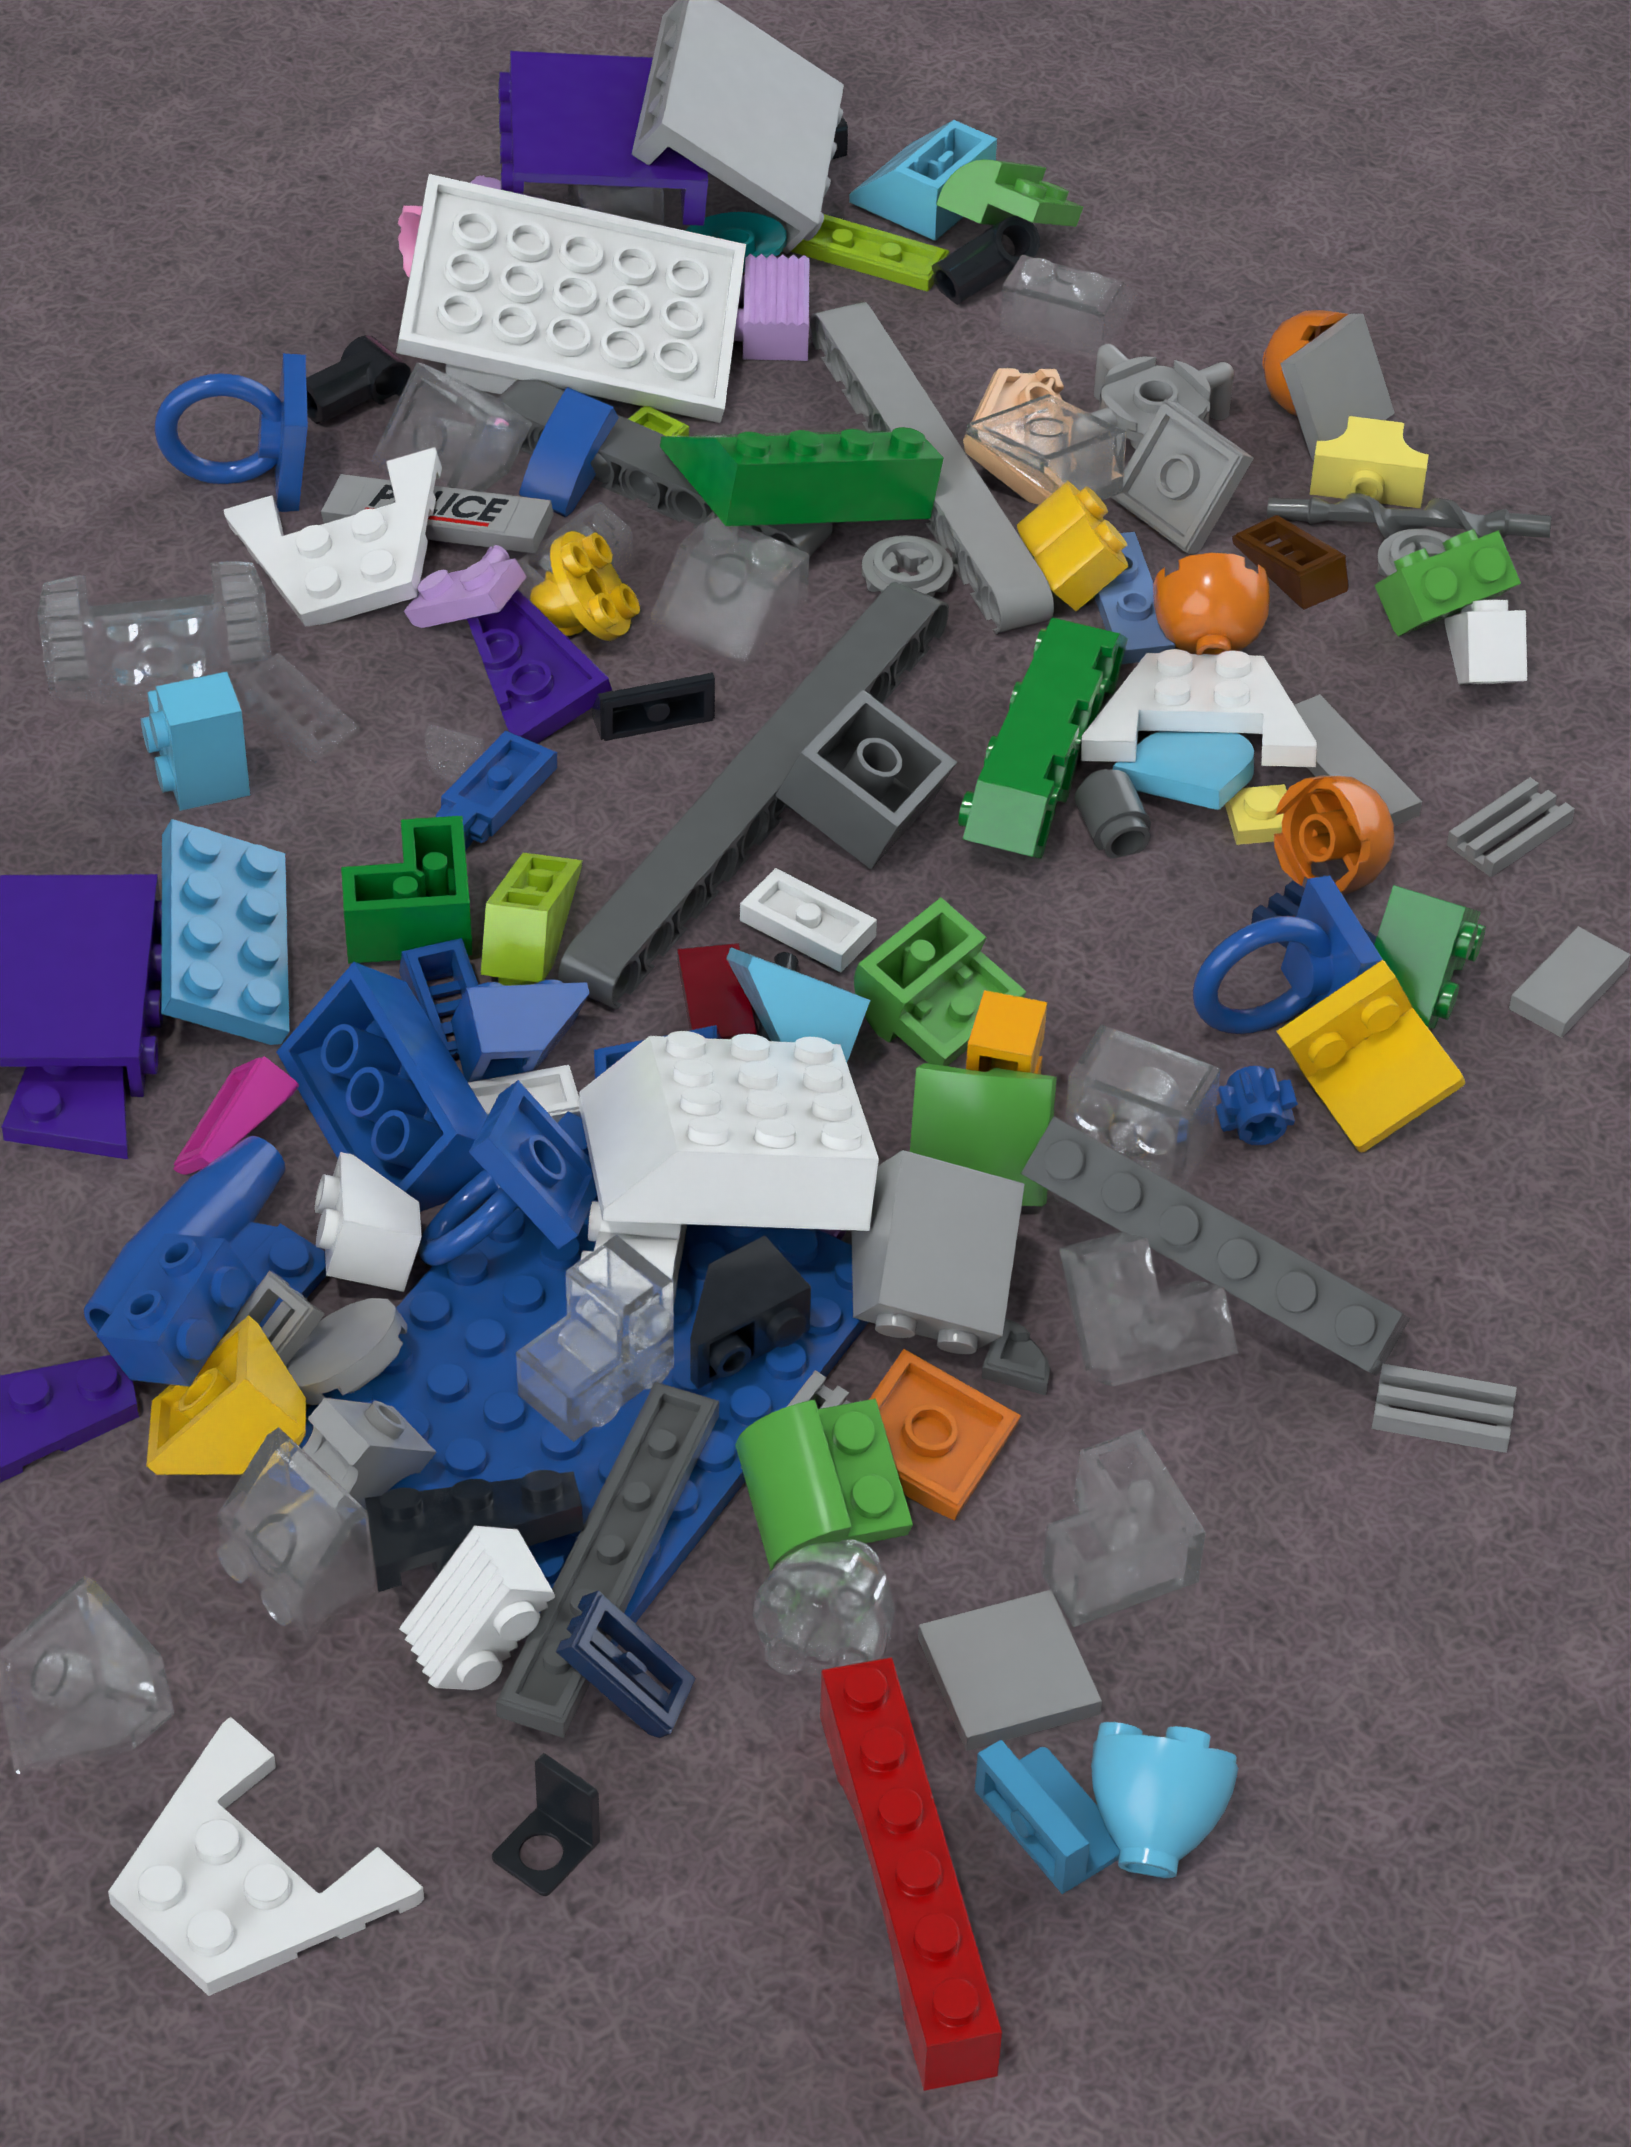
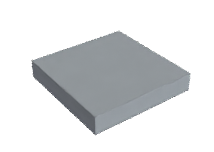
(1336, 379)
(1182, 476)
(1009, 1670)

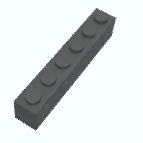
(1216, 1246)

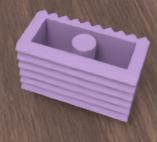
(775, 308)

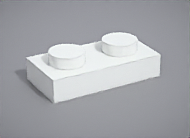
(808, 920)

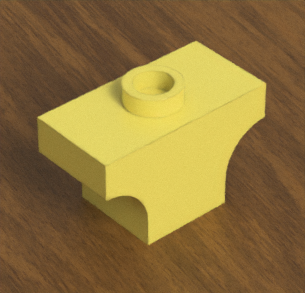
(1370, 461)

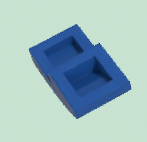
(565, 449)

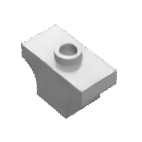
(365, 1446)

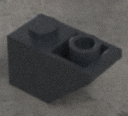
(745, 1310)

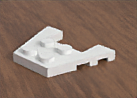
(352, 561)
(1201, 695)
(222, 1897)

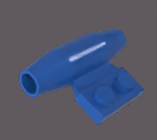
(220, 1204)

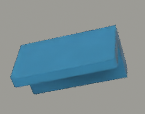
(1045, 1813)

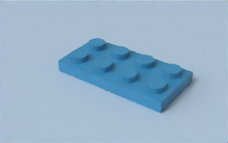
(224, 933)

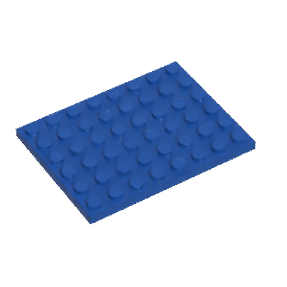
(477, 1311)

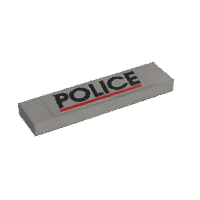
(458, 514)

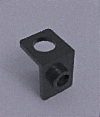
(565, 1812)

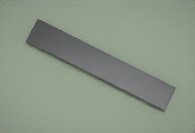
(610, 1551)

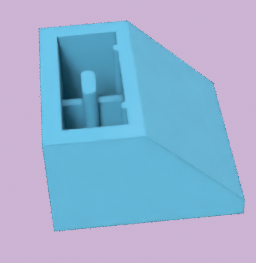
(912, 180)

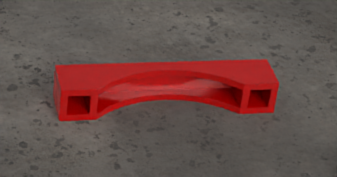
(926, 1920)

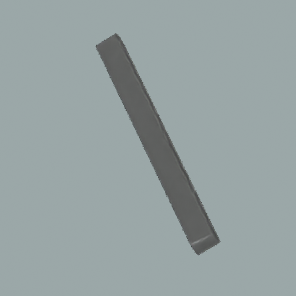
(742, 803)

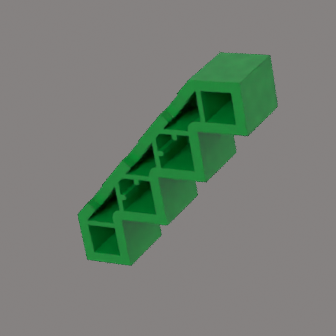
(1042, 737)

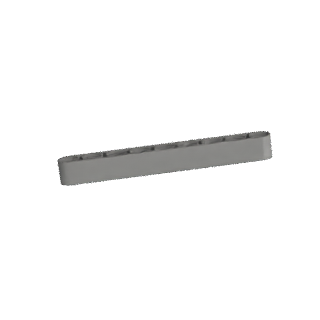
(964, 512)

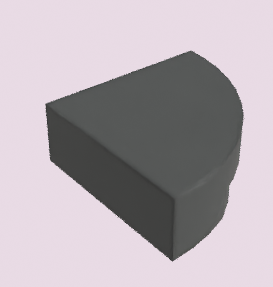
(1017, 1360)

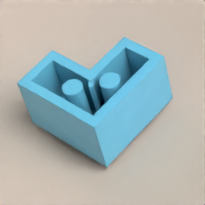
(199, 740)

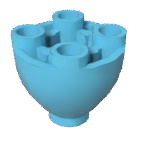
(1159, 1793)

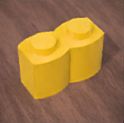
(1074, 544)

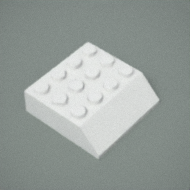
(730, 1135)

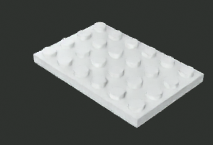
(572, 298)

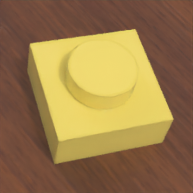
(1254, 814)

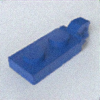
(497, 785)

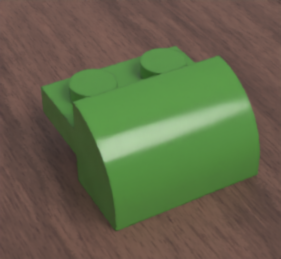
(1001, 189)
(930, 983)
(822, 1477)

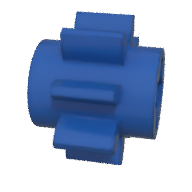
(1256, 1105)

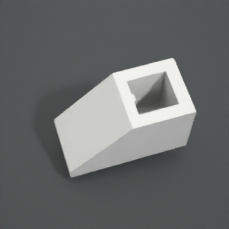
(1488, 643)
(366, 1226)

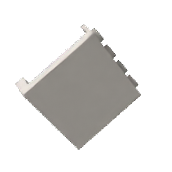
(742, 112)

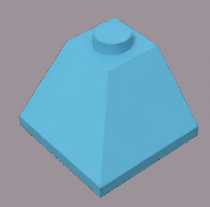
(797, 1004)

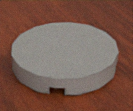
(348, 1349)

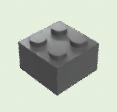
(866, 778)

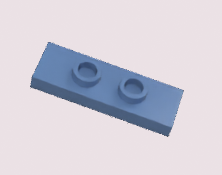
(1129, 606)

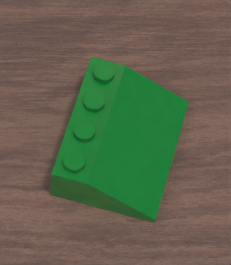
(810, 475)

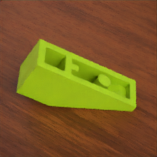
(528, 918)

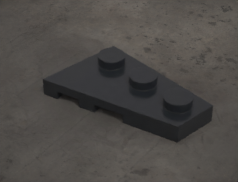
(429, 1525)

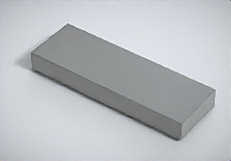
(1345, 753)

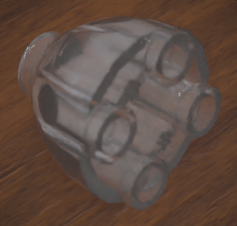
(825, 1605)

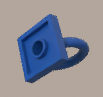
(280, 431)
(1322, 956)
(525, 1166)

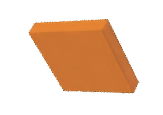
(940, 1432)

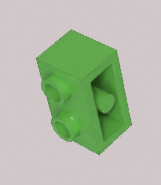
(1442, 585)

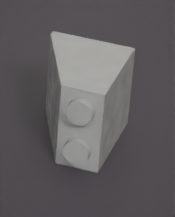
(937, 1253)

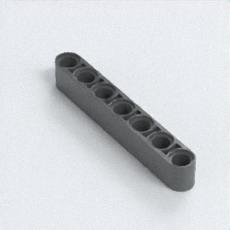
(638, 468)

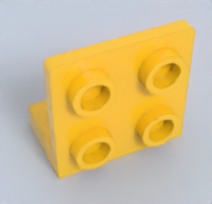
(1371, 1057)

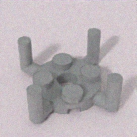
(1126, 384)

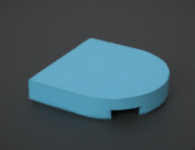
(1192, 766)

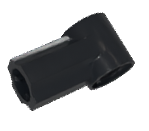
(984, 259)
(364, 373)

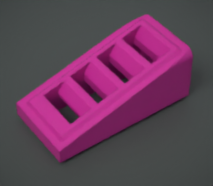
(239, 1107)

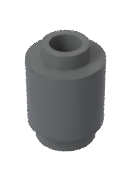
(1113, 813)

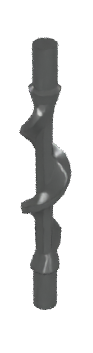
(1438, 513)

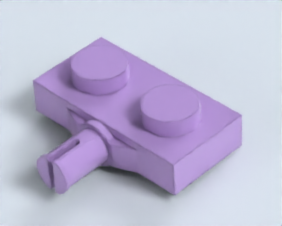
(468, 592)

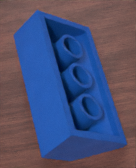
(386, 1086)

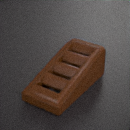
(1306, 575)

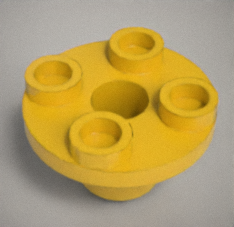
(585, 589)

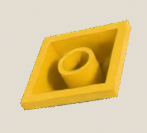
(226, 1409)

